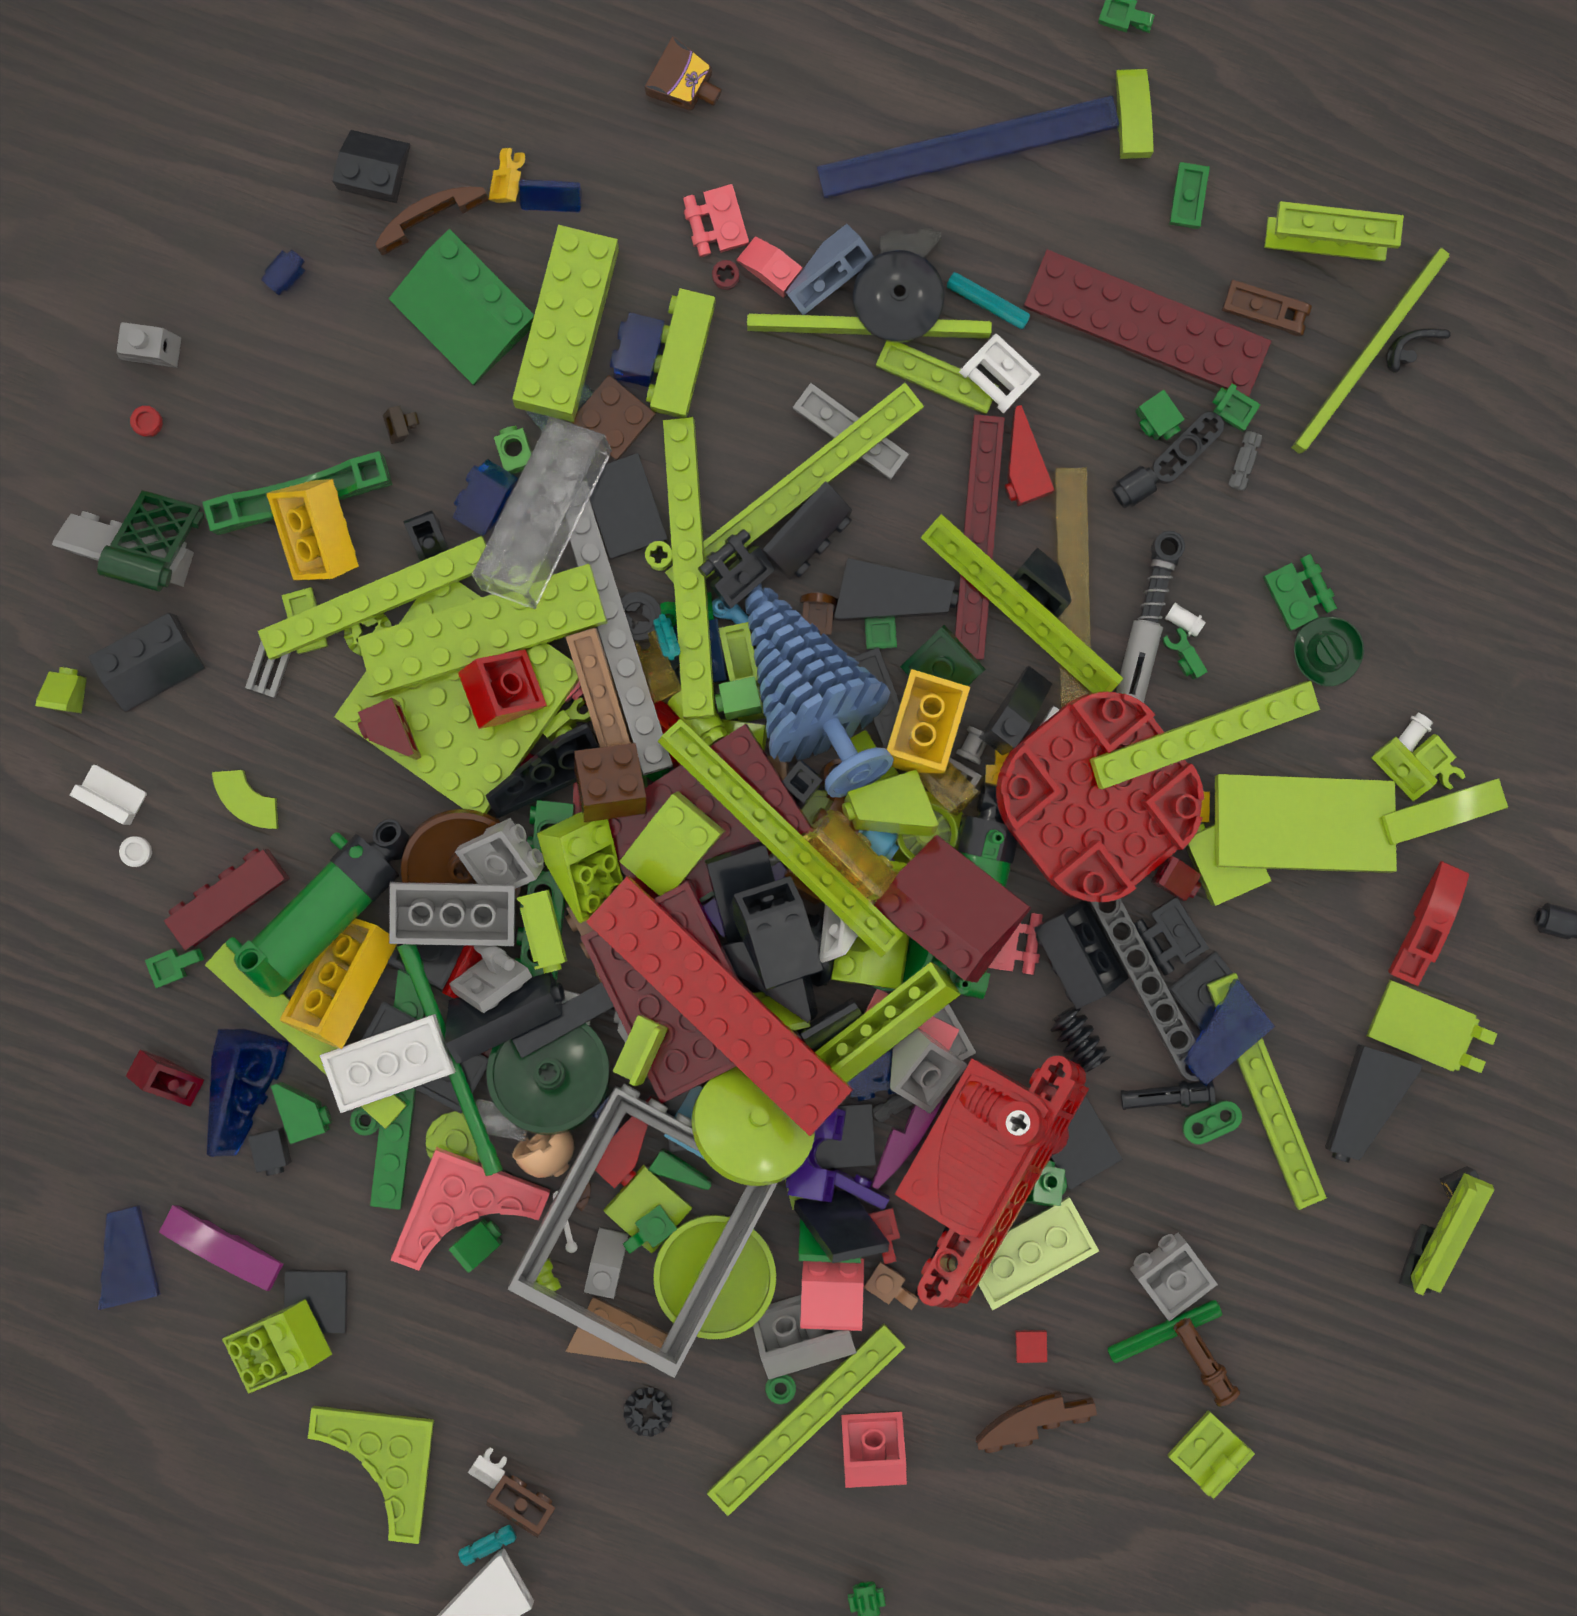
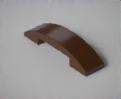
(394, 235)

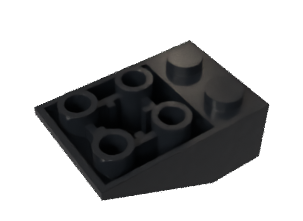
(776, 932)

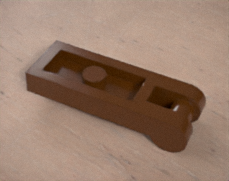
(1266, 307)

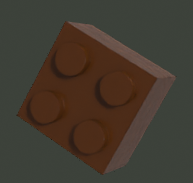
(609, 782)

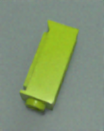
(543, 931)

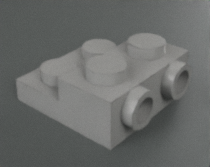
(502, 856)
(1173, 1275)

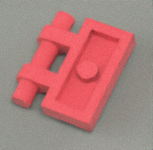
(725, 219)
(1008, 954)

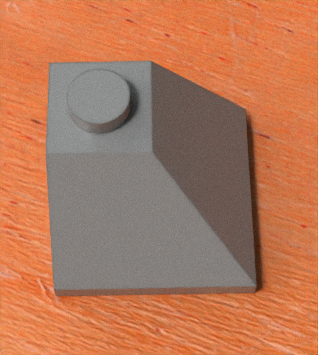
(923, 1070)

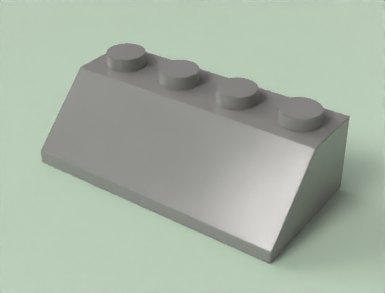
(88, 537)
(452, 914)

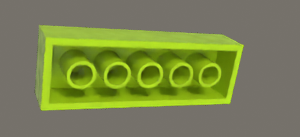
(566, 323)

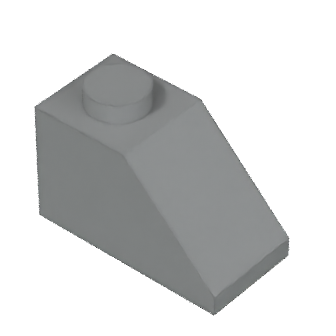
(606, 1263)

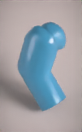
(735, 614)

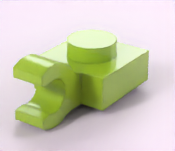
(566, 720)

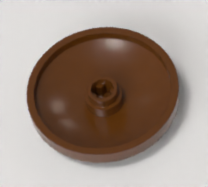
(432, 847)

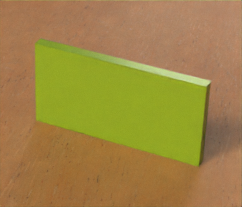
(1303, 823)

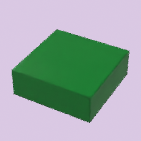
(880, 633)

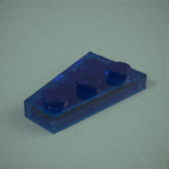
(1230, 1033)
(128, 1263)

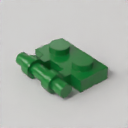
(1292, 597)

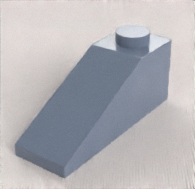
(829, 268)

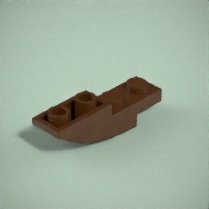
(1020, 1423)

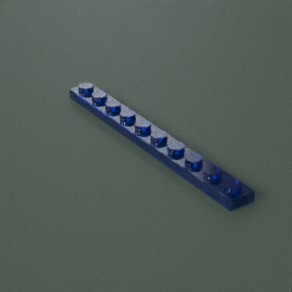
(968, 147)

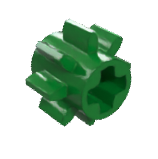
(866, 1599)

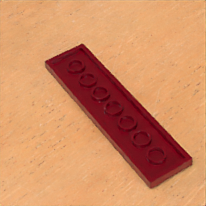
(1146, 323)

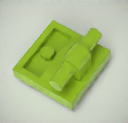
(1211, 1454)

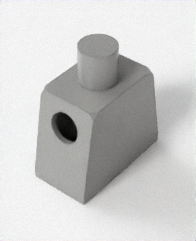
(146, 343)

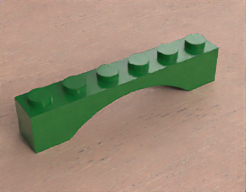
(252, 506)

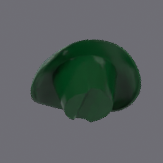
(1328, 650)

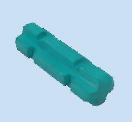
(666, 637)
(487, 1545)

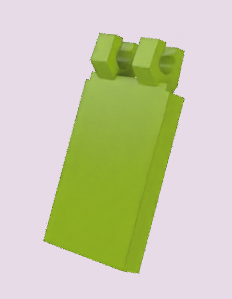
(1428, 1028)

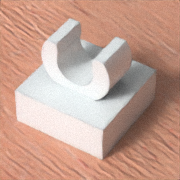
(487, 1471)

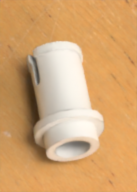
(1185, 620)
(1415, 731)

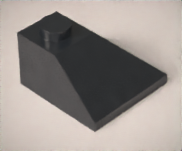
(1044, 582)

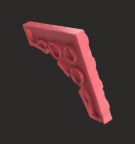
(458, 1193)

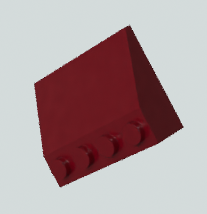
(952, 909)

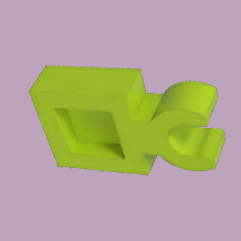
(1437, 759)

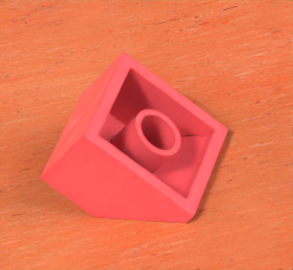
(832, 1295)
(874, 1449)

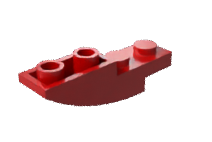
(1432, 923)

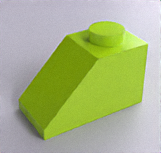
(62, 691)

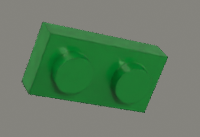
(1189, 195)

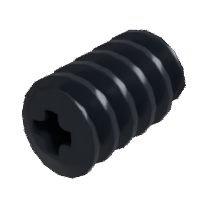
(1079, 1039)

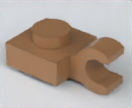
(887, 1284)

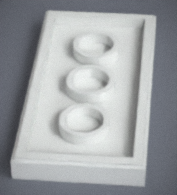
(387, 1063)

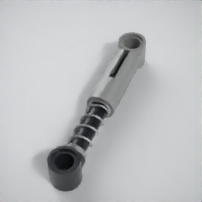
(1146, 630)

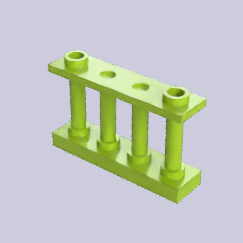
(1333, 231)

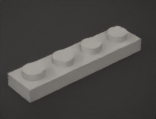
(835, 418)

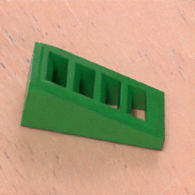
(673, 1167)

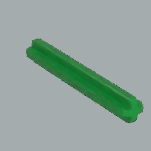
(1162, 1332)

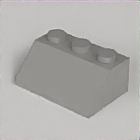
(788, 1348)

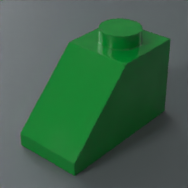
(300, 1113)
(476, 1244)

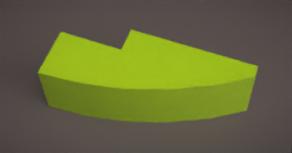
(1134, 114)
(740, 658)

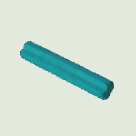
(988, 300)

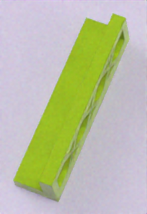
(1451, 1234)

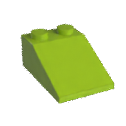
(671, 844)

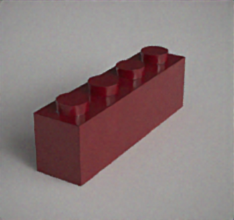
(226, 899)

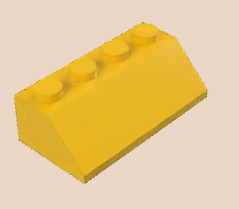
(339, 984)

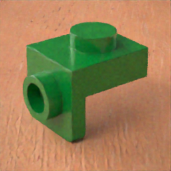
(1235, 407)

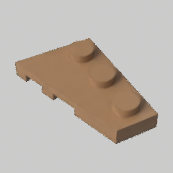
(588, 1344)

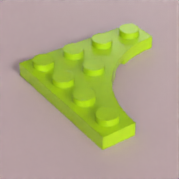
(393, 1453)

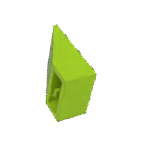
(581, 862)
(277, 1346)

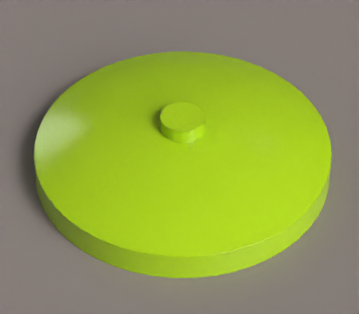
(746, 1132)
(744, 1293)

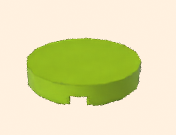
(451, 1134)

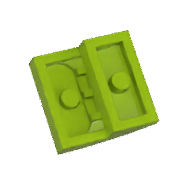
(640, 1197)

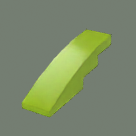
(1444, 811)

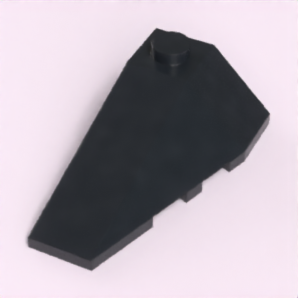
(543, 773)

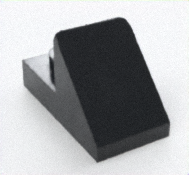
(426, 535)

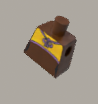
(682, 78)

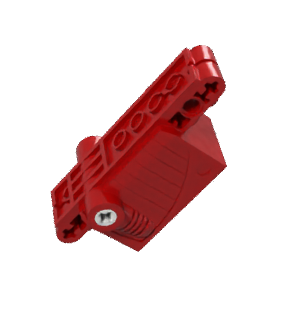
(984, 1166)

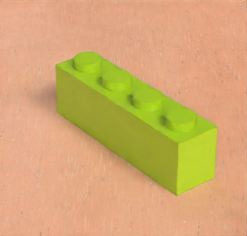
(682, 353)

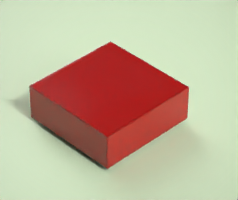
(1031, 1346)

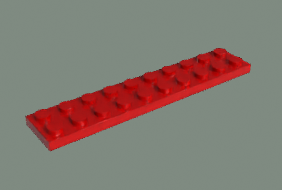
(719, 1006)

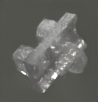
(497, 1124)

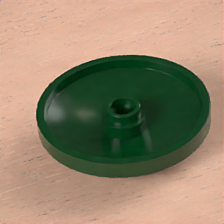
(552, 1086)

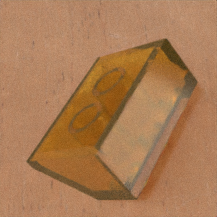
(851, 854)

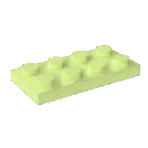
(1037, 1252)

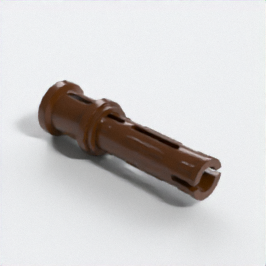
(1212, 1372)

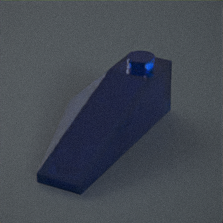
(240, 1076)

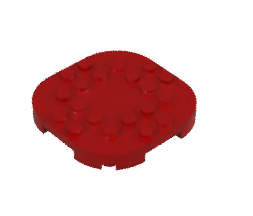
(1087, 837)

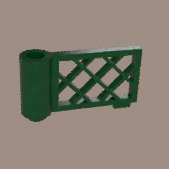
(137, 564)

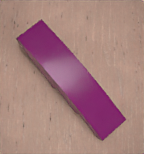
(902, 1143)
(221, 1248)

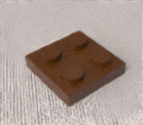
(616, 415)

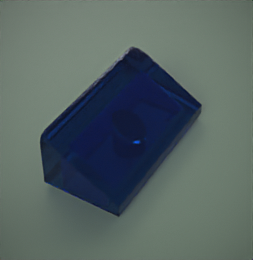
(550, 195)

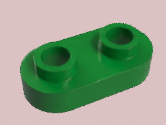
(1211, 1123)

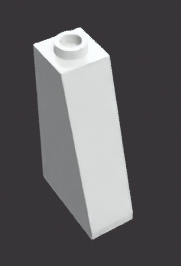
(492, 1592)

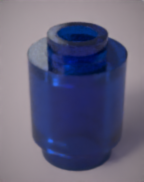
(283, 271)

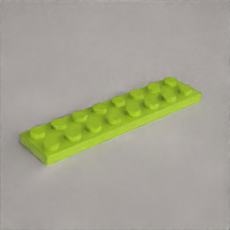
(479, 629)

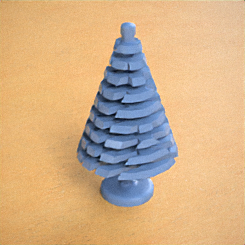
(813, 693)

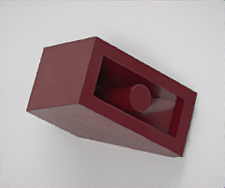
(388, 727)
(1177, 879)
(164, 1078)

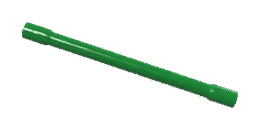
(484, 1148)

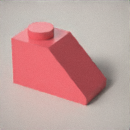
(770, 265)

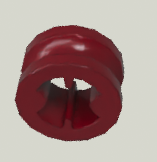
(723, 265)

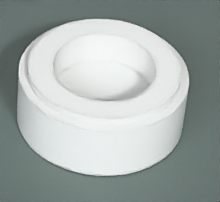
(135, 851)

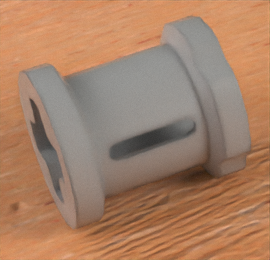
(973, 746)

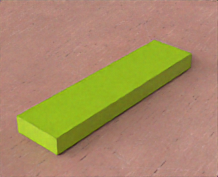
(932, 375)

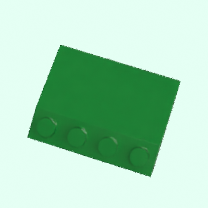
(462, 307)

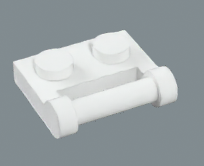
(1006, 366)

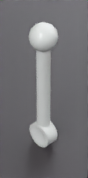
(571, 1246)

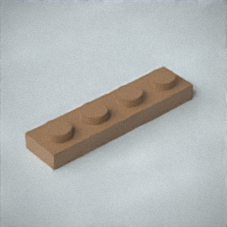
(598, 688)

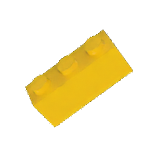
(313, 530)
(927, 723)

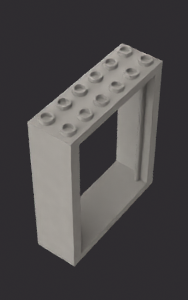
(712, 1277)

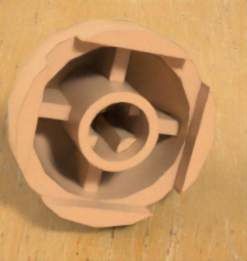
(545, 1154)

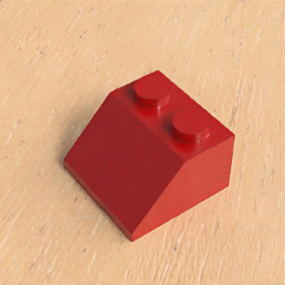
(501, 688)

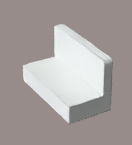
(110, 795)

